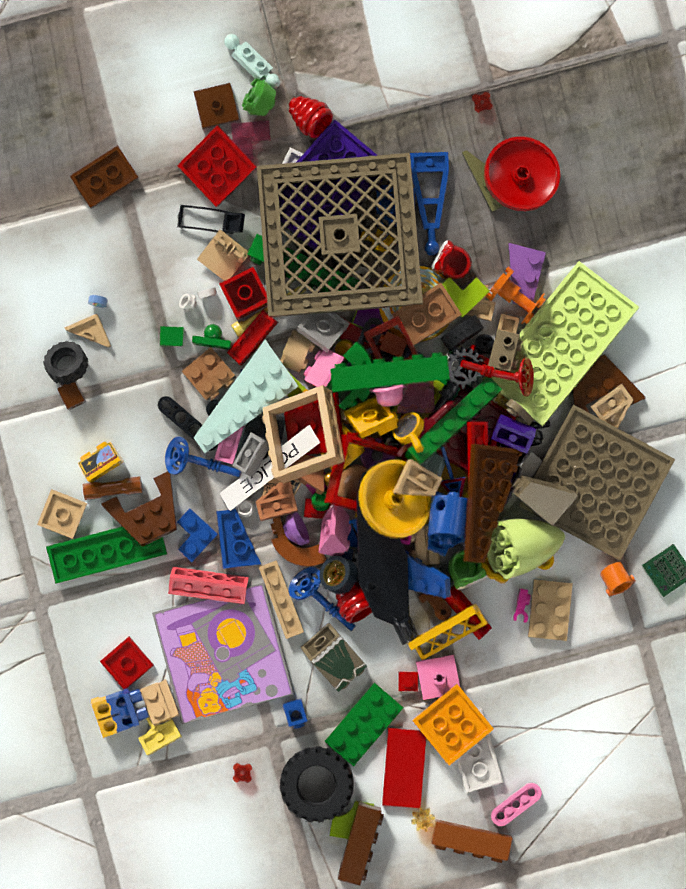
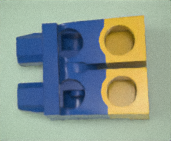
(118, 712)

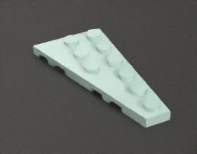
(257, 386)

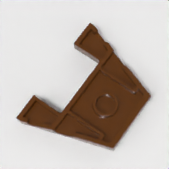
(600, 381)
(151, 519)

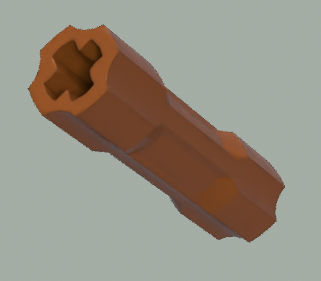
(126, 486)

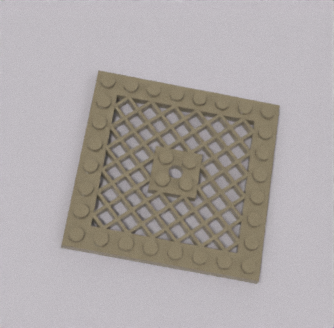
(324, 170)

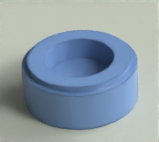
(98, 301)

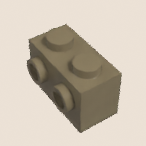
(505, 351)

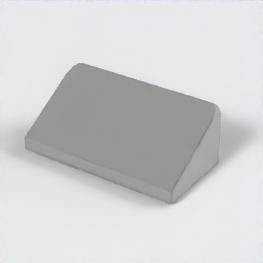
(251, 455)

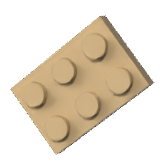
(550, 610)

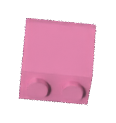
(320, 372)
(334, 532)

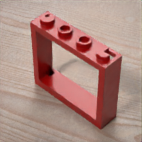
(337, 470)

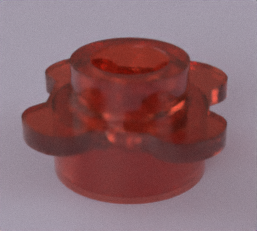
(481, 107)
(237, 774)

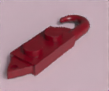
(429, 423)

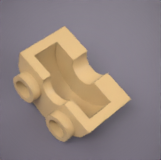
(296, 352)

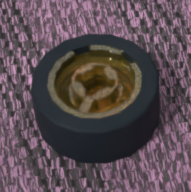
(338, 583)

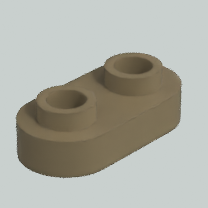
(517, 410)

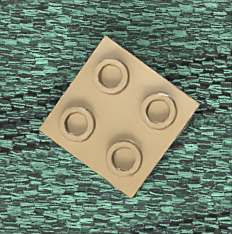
(223, 255)

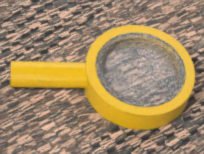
(409, 429)

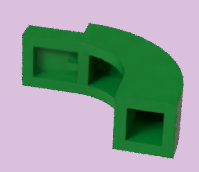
(355, 354)

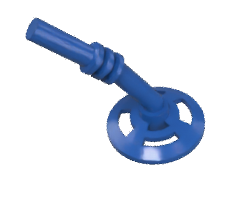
(184, 457)
(311, 589)

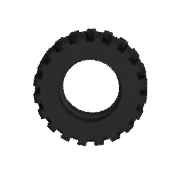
(316, 810)

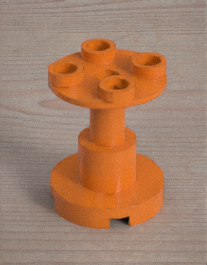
(510, 292)

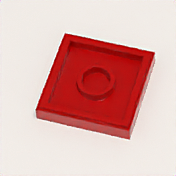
(127, 663)

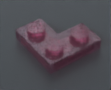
(246, 133)

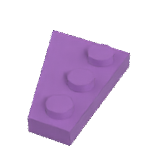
(527, 268)

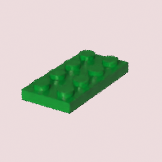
(364, 724)

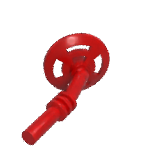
(520, 376)

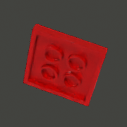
(217, 166)
(309, 414)

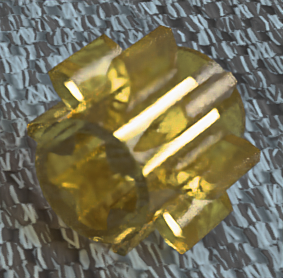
(425, 823)

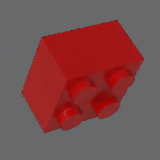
(244, 293)

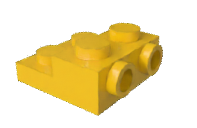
(371, 418)

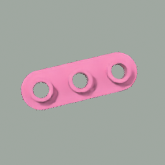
(511, 812)

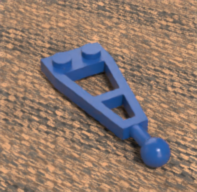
(430, 163)

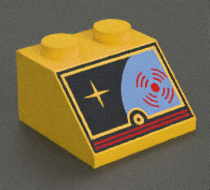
(100, 462)

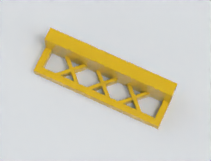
(445, 625)

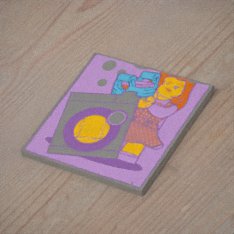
(222, 655)

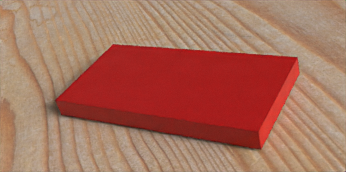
(404, 768)

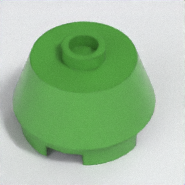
(259, 98)

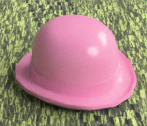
(389, 395)

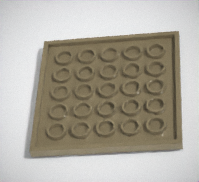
(609, 474)

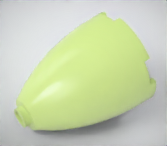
(522, 546)

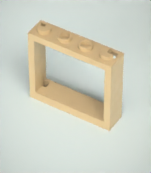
(330, 428)

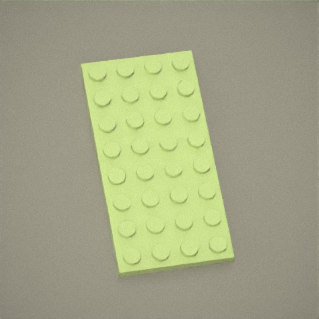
(567, 339)

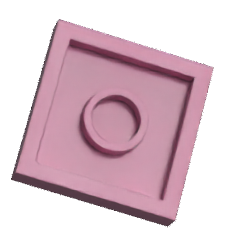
(437, 676)

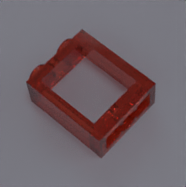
(385, 326)

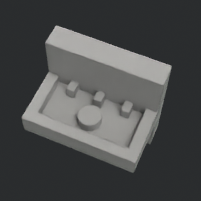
(323, 329)

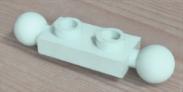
(251, 60)

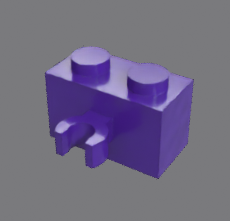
(513, 434)

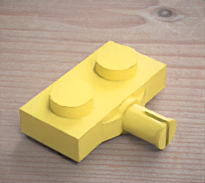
(159, 736)

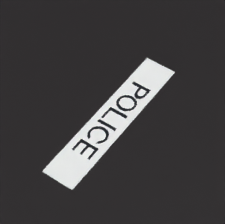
(291, 452)

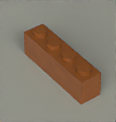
(471, 840)

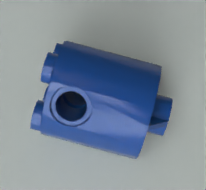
(447, 519)

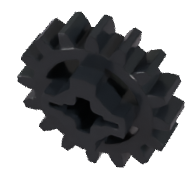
(455, 369)

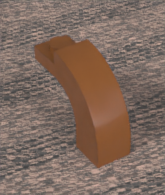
(293, 554)

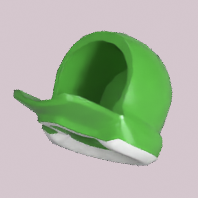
(463, 572)

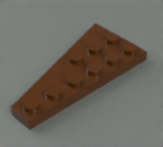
(487, 493)

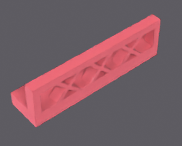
(211, 585)

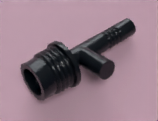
(448, 392)

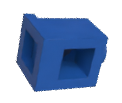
(291, 706)

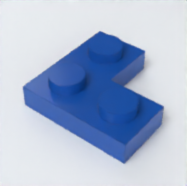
(200, 535)

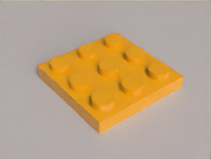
(453, 724)

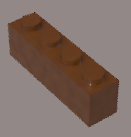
(359, 843)

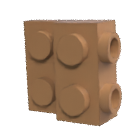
(209, 374)

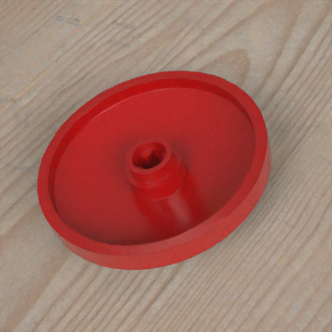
(522, 173)

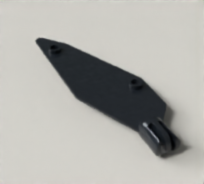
(384, 577)

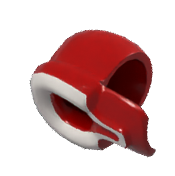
(452, 261)

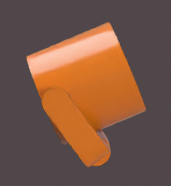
(616, 579)

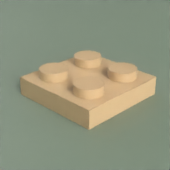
(62, 514)

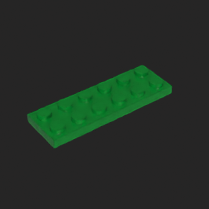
(99, 553)

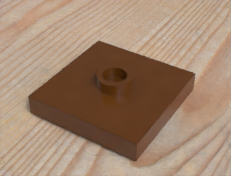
(216, 105)

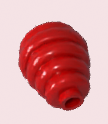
(310, 115)
(353, 605)

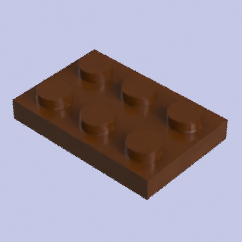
(104, 177)

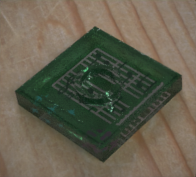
(666, 570)

